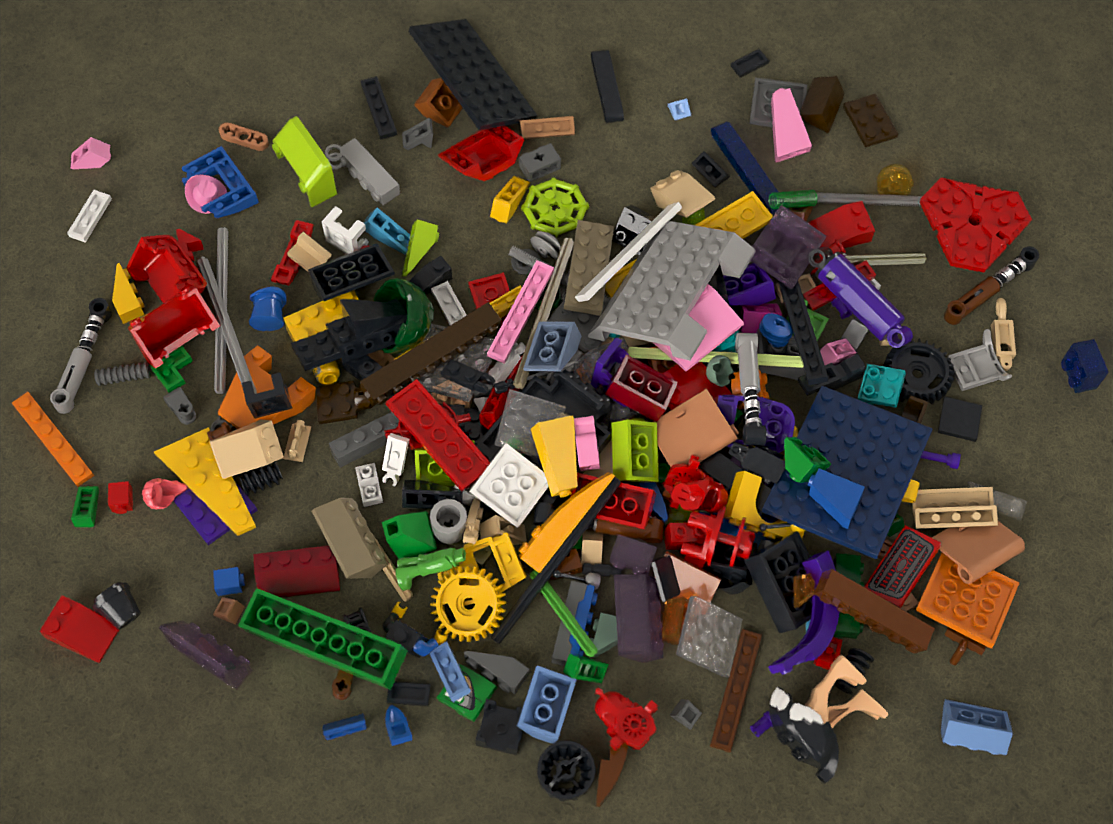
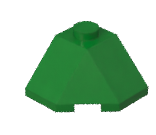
(802, 460)

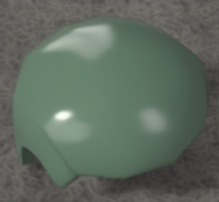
(719, 370)

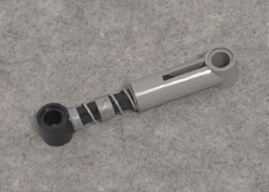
(746, 345)
(80, 357)

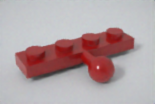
(822, 295)

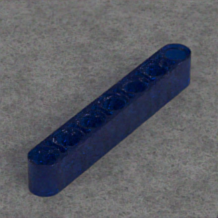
(745, 164)

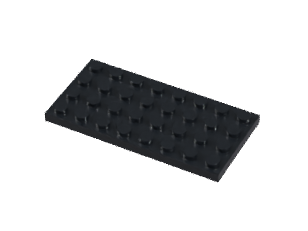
(472, 73)

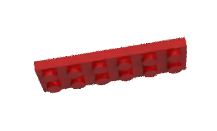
(438, 434)

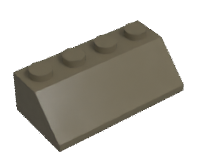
(350, 538)

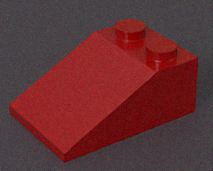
(847, 224)
(79, 629)

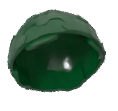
(418, 313)

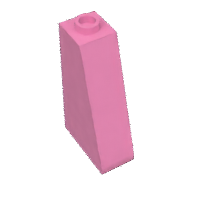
(788, 127)

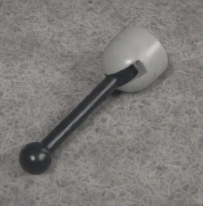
(589, 579)

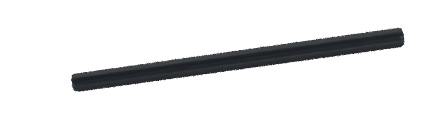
(542, 577)

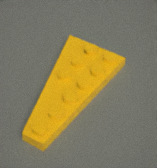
(197, 468)

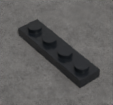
(378, 108)

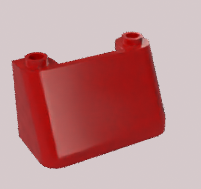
(164, 266)
(172, 325)

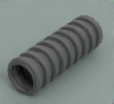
(122, 373)

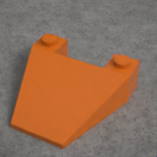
(259, 364)

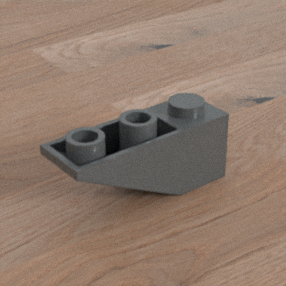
(503, 669)

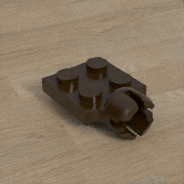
(340, 402)

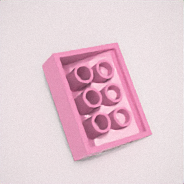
(718, 320)

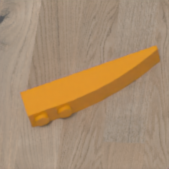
(561, 523)

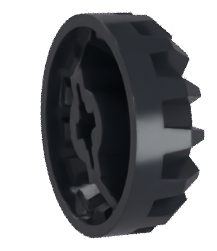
(578, 757)

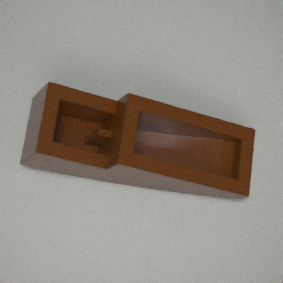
(610, 772)

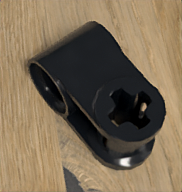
(357, 620)

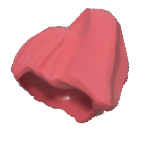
(161, 492)

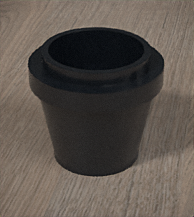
(117, 605)

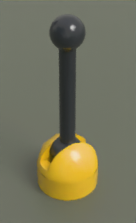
(762, 527)

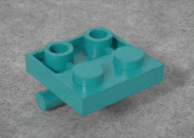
(881, 385)

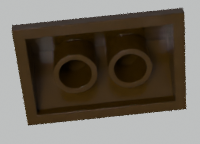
(822, 102)

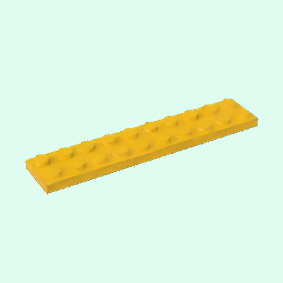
(741, 217)

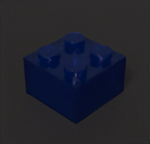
(1084, 366)

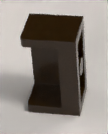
(915, 409)

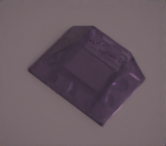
(786, 246)

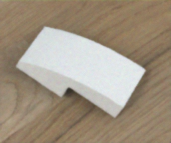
(369, 485)

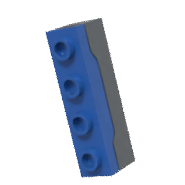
(579, 604)

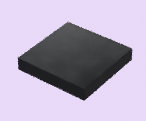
(959, 419)

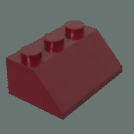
(641, 388)

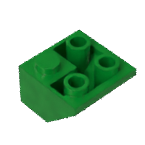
(410, 534)

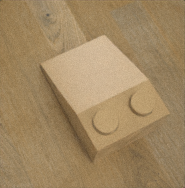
(683, 189)
(246, 448)

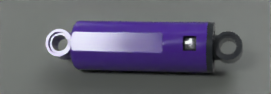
(860, 296)

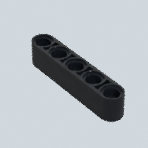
(607, 86)

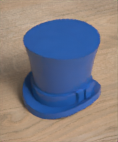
(267, 309)

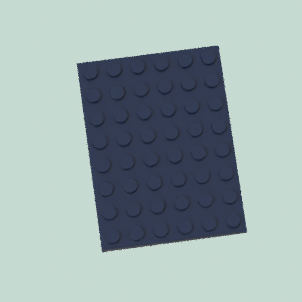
(863, 447)

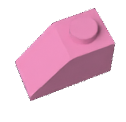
(90, 155)
(837, 351)

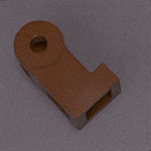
(570, 565)

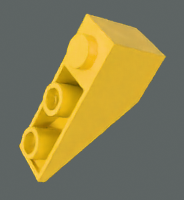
(124, 296)

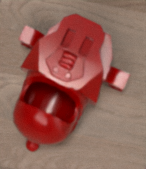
(694, 488)
(625, 719)

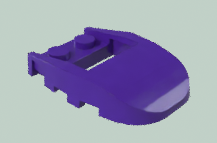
(774, 415)

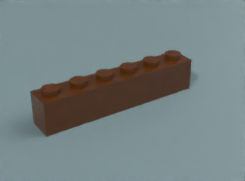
(874, 611)

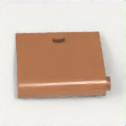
(698, 432)
(979, 548)

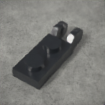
(467, 376)

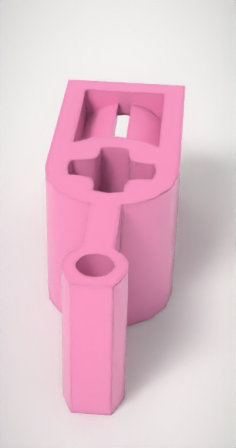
(586, 443)

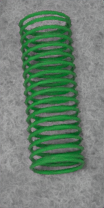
(793, 196)

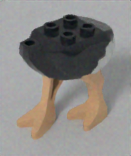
(809, 726)

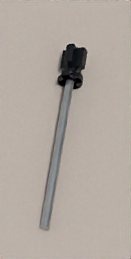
(502, 386)

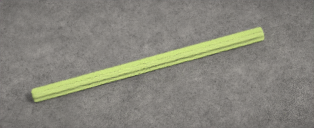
(763, 359)

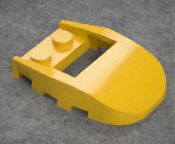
(504, 555)

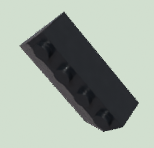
(350, 272)
(773, 575)

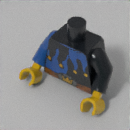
(408, 637)

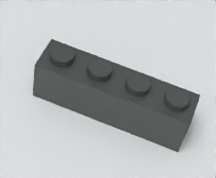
(362, 440)

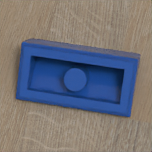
(344, 727)

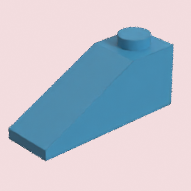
(387, 231)

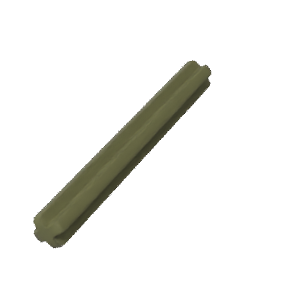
(888, 259)

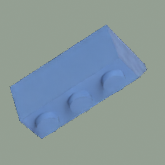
(546, 704)
(976, 727)

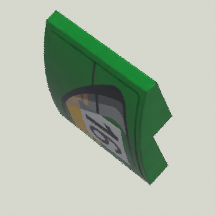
(473, 702)

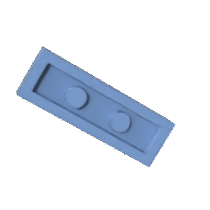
(450, 672)

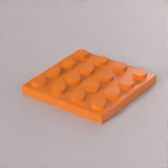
(967, 608)

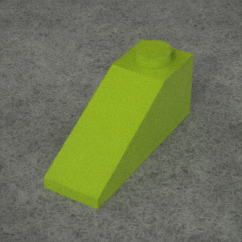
(421, 239)

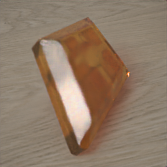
(803, 589)

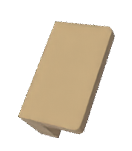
(308, 252)

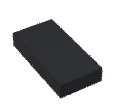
(749, 63)
(409, 694)

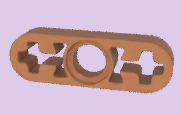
(238, 131)

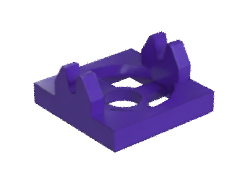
(606, 362)

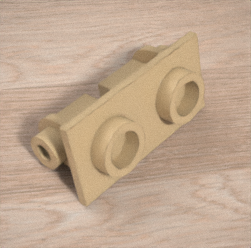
(297, 441)

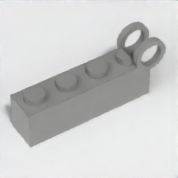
(366, 169)

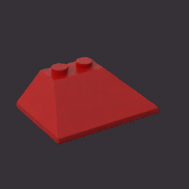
(484, 153)

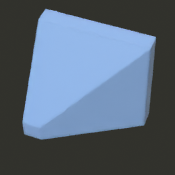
(679, 109)

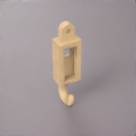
(1003, 333)

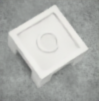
(341, 237)

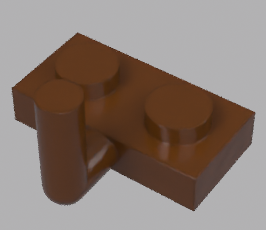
(964, 643)

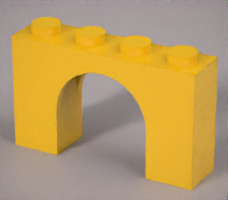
(743, 504)

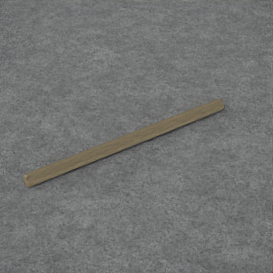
(546, 305)

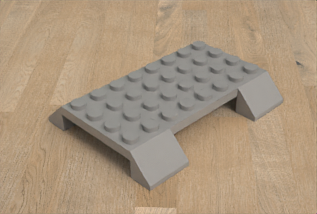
(667, 283)

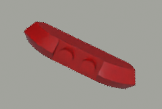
(495, 403)

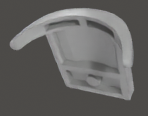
(978, 365)

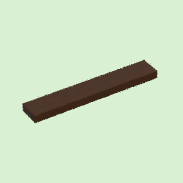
(736, 690)

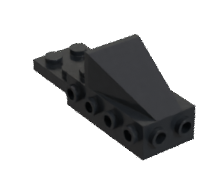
(362, 330)

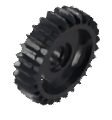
(931, 366)

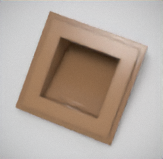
(229, 610)

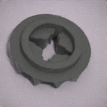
(518, 265)

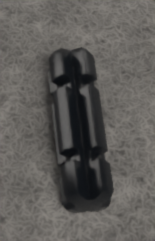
(601, 569)

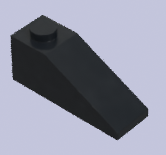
(432, 275)
(427, 494)

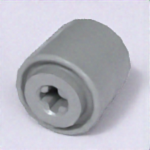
(444, 513)

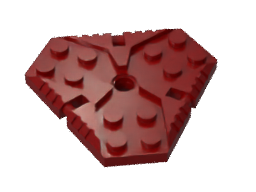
(976, 224)

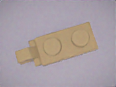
(472, 522)

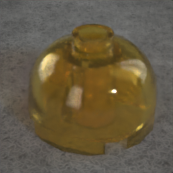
(896, 179)

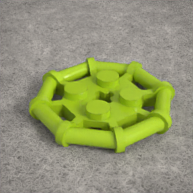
(552, 198)

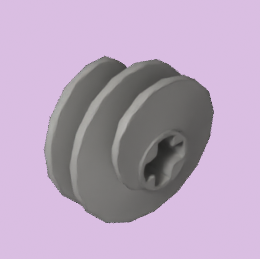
(545, 244)

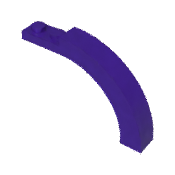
(822, 622)

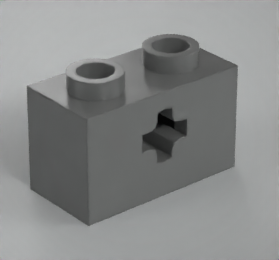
(539, 162)

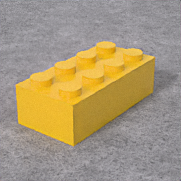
(315, 317)

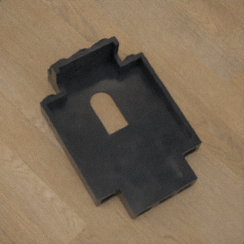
(579, 401)

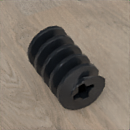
(261, 478)
(858, 659)

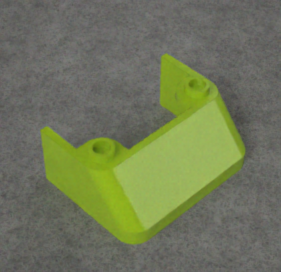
(306, 160)

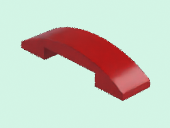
(288, 267)

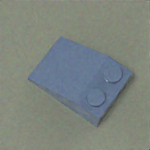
(552, 346)

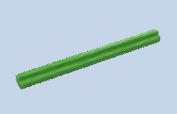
(567, 618)

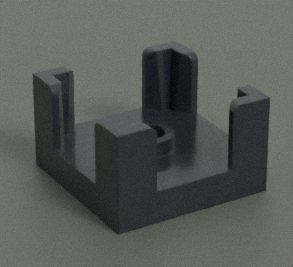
(268, 401)
(499, 728)

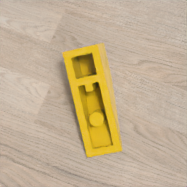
(508, 199)

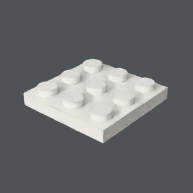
(510, 485)

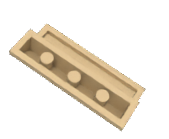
(955, 508)

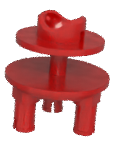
(712, 525)

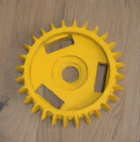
(455, 595)

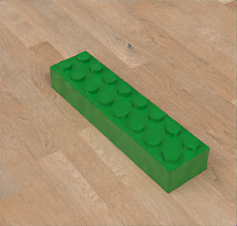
(323, 638)

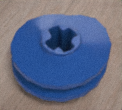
(776, 329)

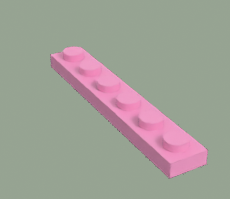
(520, 312)

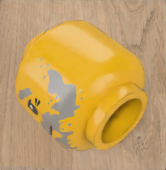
(327, 373)

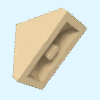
(592, 547)

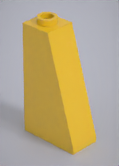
(557, 454)

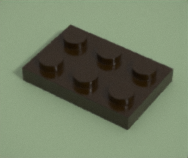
(870, 120)

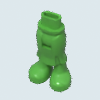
(427, 564)

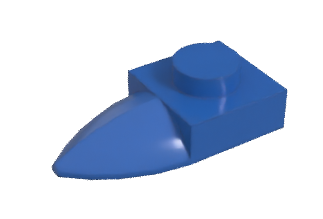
(397, 726)

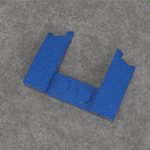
(240, 195)

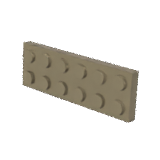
(588, 259)

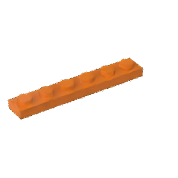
(53, 439)

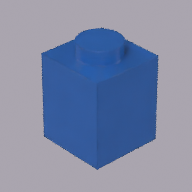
(228, 581)

